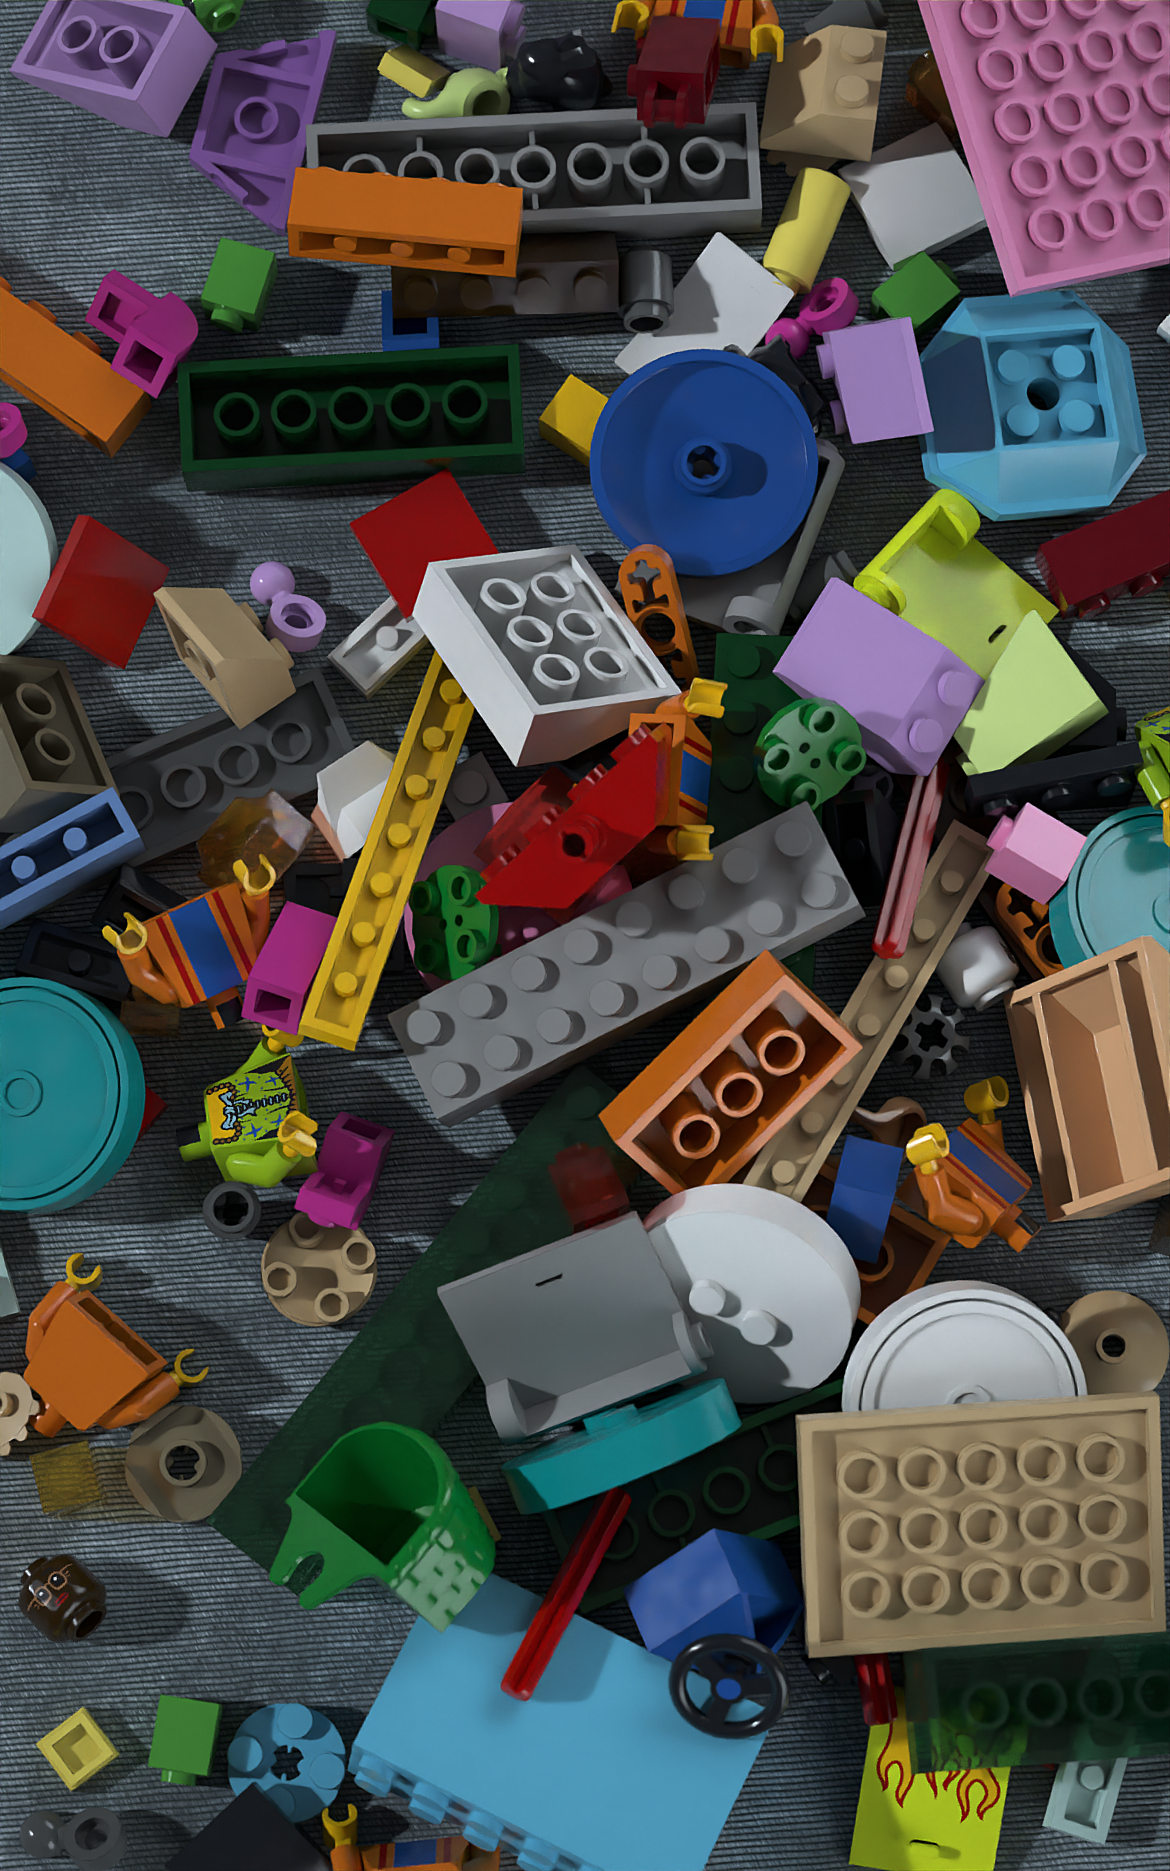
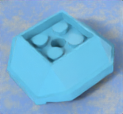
(1002, 448)

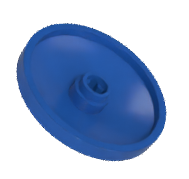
(713, 411)

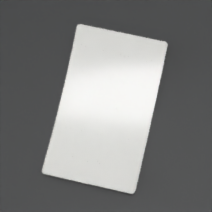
(716, 304)

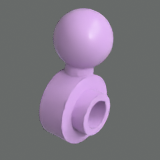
(292, 617)

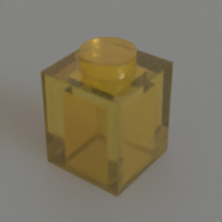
(68, 1479)

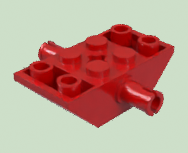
(585, 841)

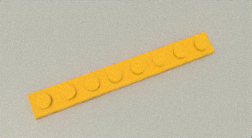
(389, 861)

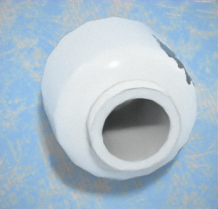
(977, 967)

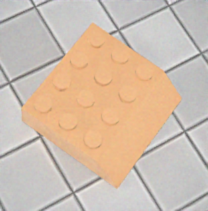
(1097, 1079)

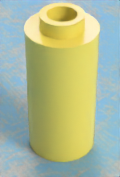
(806, 228)

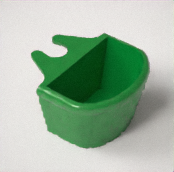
(391, 1512)

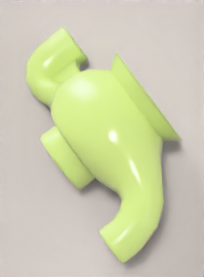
(465, 95)

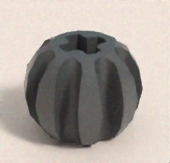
(944, 1034)

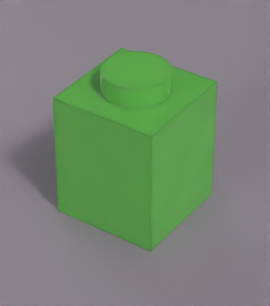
(239, 286)
(919, 291)
(185, 1739)

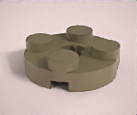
(151, 1458)

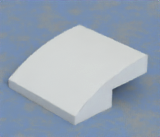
(915, 196)

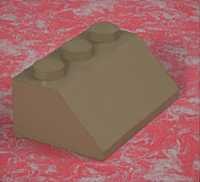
(45, 745)

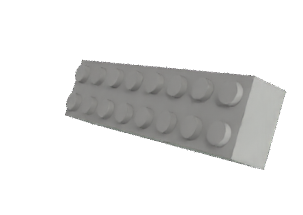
(575, 166)
(624, 965)

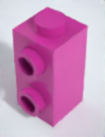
(287, 968)

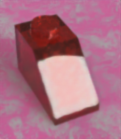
(587, 1187)

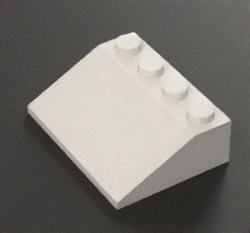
(540, 650)

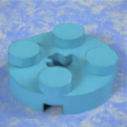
(297, 1726)

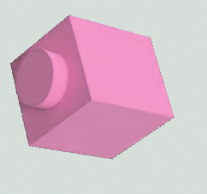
(1033, 852)

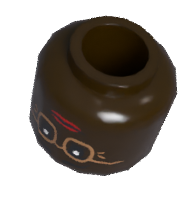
(62, 1598)

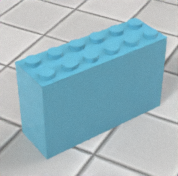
(575, 1776)

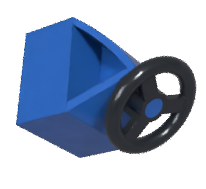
(726, 1613)

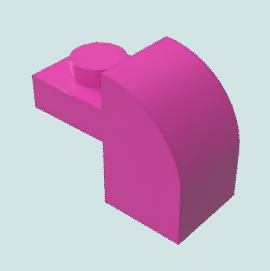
(150, 331)
(347, 1172)

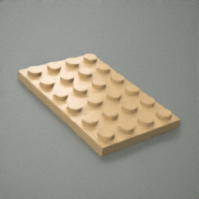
(981, 1523)

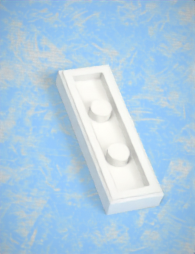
(377, 649)

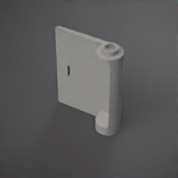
(761, 596)
(574, 1328)

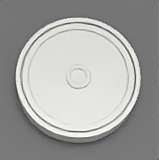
(762, 1283)
(960, 1348)

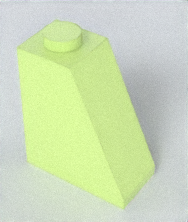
(1027, 704)

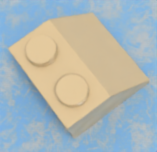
(825, 94)
(227, 650)

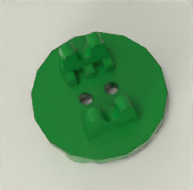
(828, 736)
(451, 925)

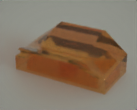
(253, 828)

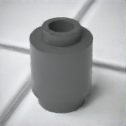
(645, 289)

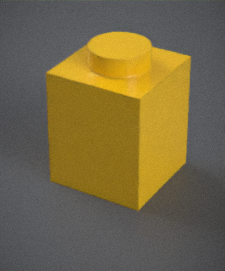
(572, 418)

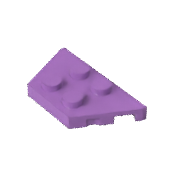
(257, 122)

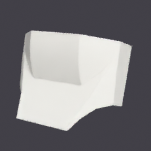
(350, 797)

